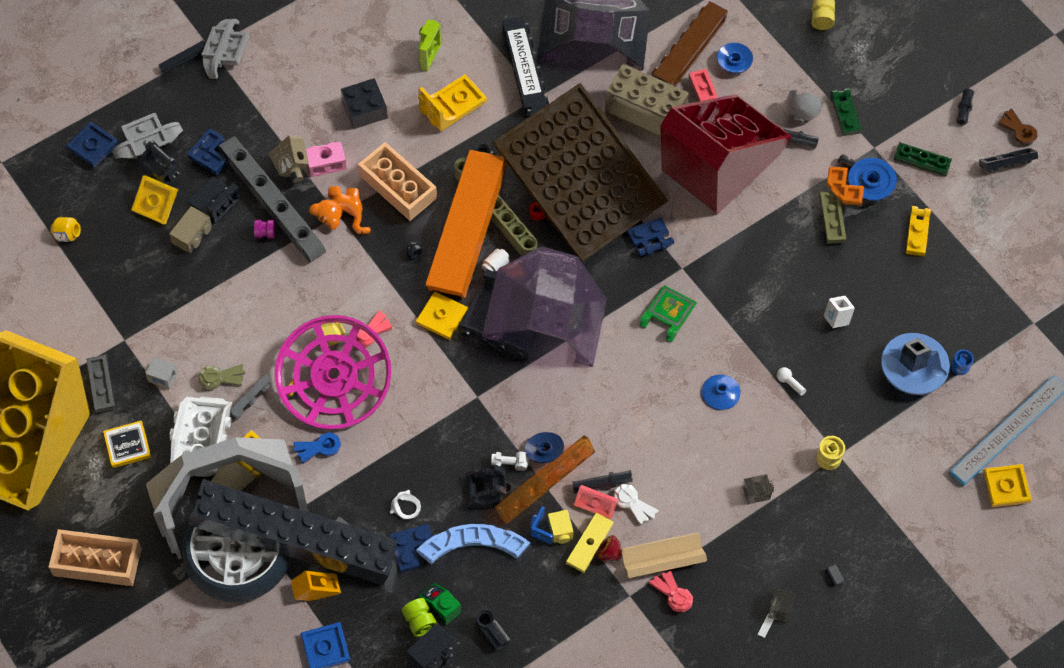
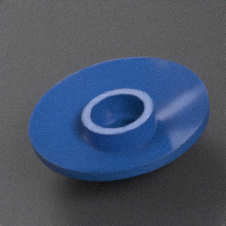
(735, 52)
(721, 399)

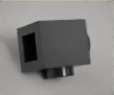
(915, 355)

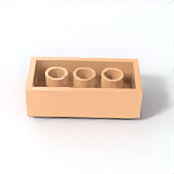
(397, 181)

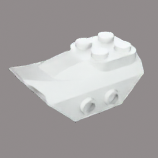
(199, 425)

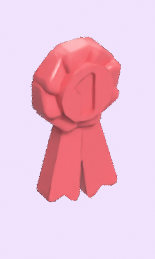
(378, 325)
(678, 598)

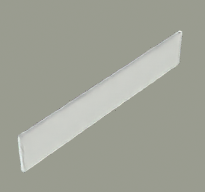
(765, 627)

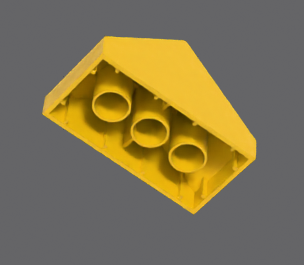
(39, 416)

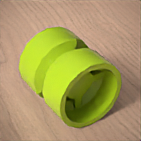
(417, 614)

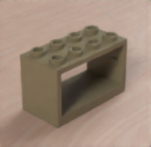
(641, 100)

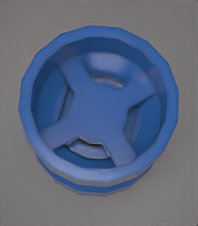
(962, 362)

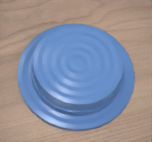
(923, 380)

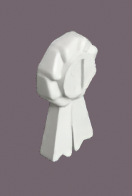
(628, 498)

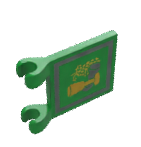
(669, 308)

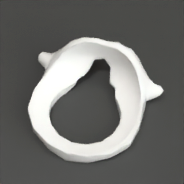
(408, 497)

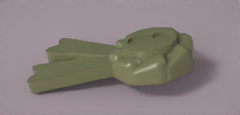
(212, 377)

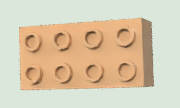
(95, 557)

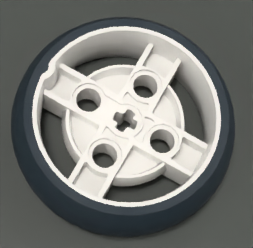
(234, 588)

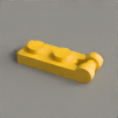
(918, 231)

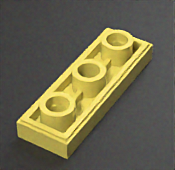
(595, 533)

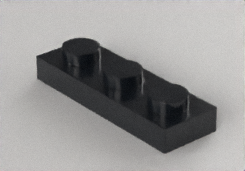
(1008, 159)

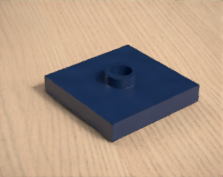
(92, 144)

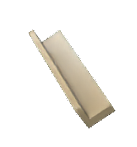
(663, 555)

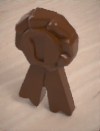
(1024, 133)

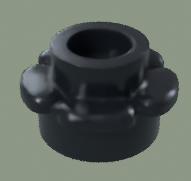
(414, 250)

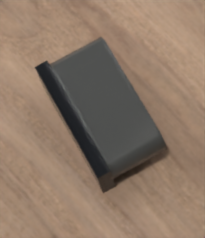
(834, 575)

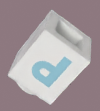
(839, 311)

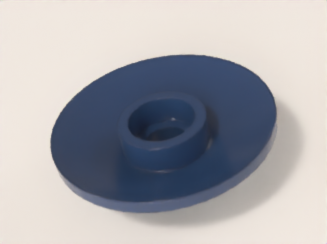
(544, 447)

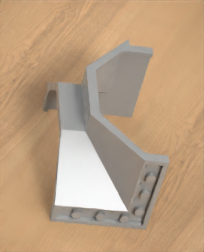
(264, 455)

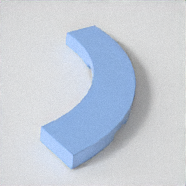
(472, 535)

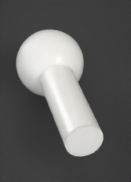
(785, 375)

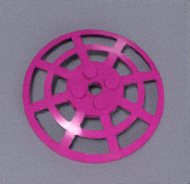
(329, 361)

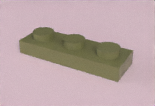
(832, 218)

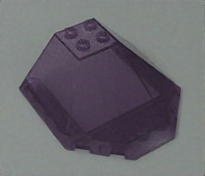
(549, 296)

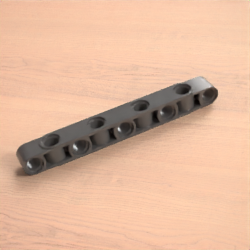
(272, 199)

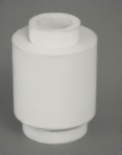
(496, 260)

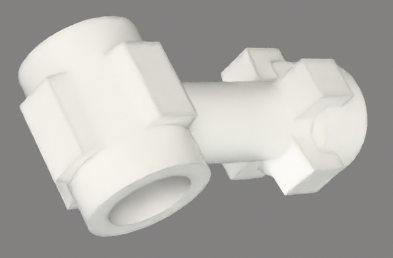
(521, 460)

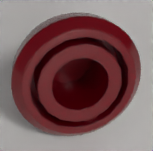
(610, 549)

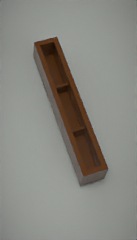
(691, 44)

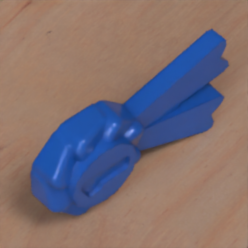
(327, 445)

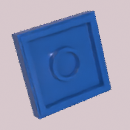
(325, 646)

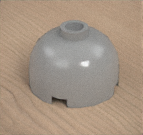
(803, 106)

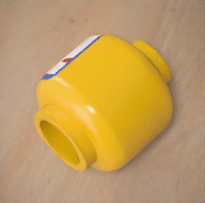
(65, 229)

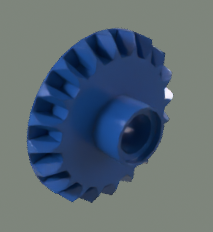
(873, 170)

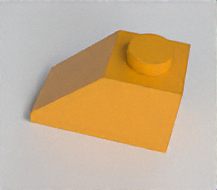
(315, 585)

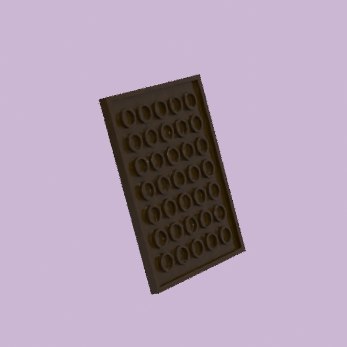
(580, 172)

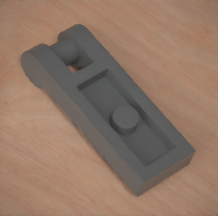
(250, 397)

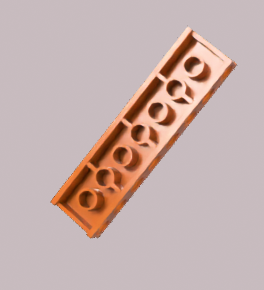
(467, 223)

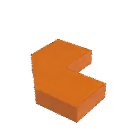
(845, 193)

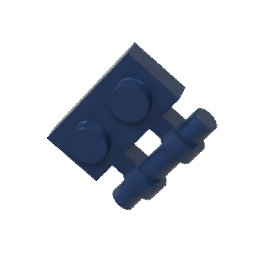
(649, 232)

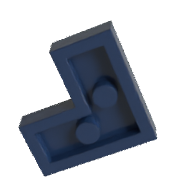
(205, 152)
(407, 543)

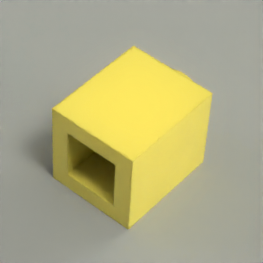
(560, 526)

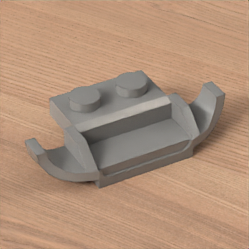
(223, 47)
(141, 132)

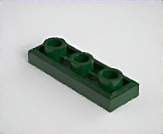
(922, 159)

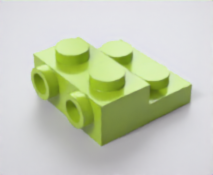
(429, 43)

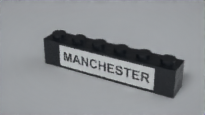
(524, 62)

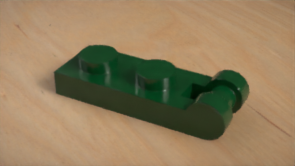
(846, 112)

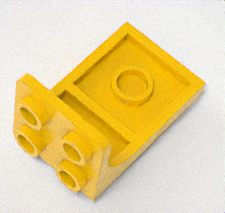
(450, 102)

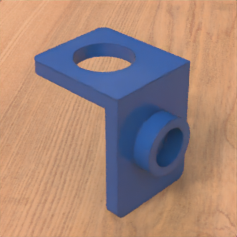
(535, 532)

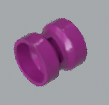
(264, 229)

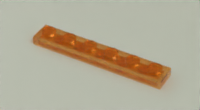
(545, 479)

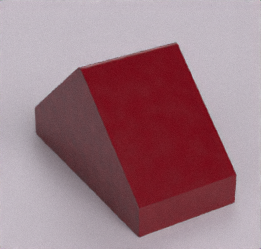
(718, 147)

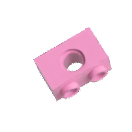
(334, 162)

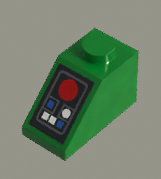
(441, 603)

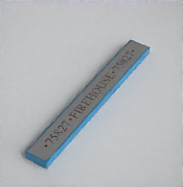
(1008, 431)

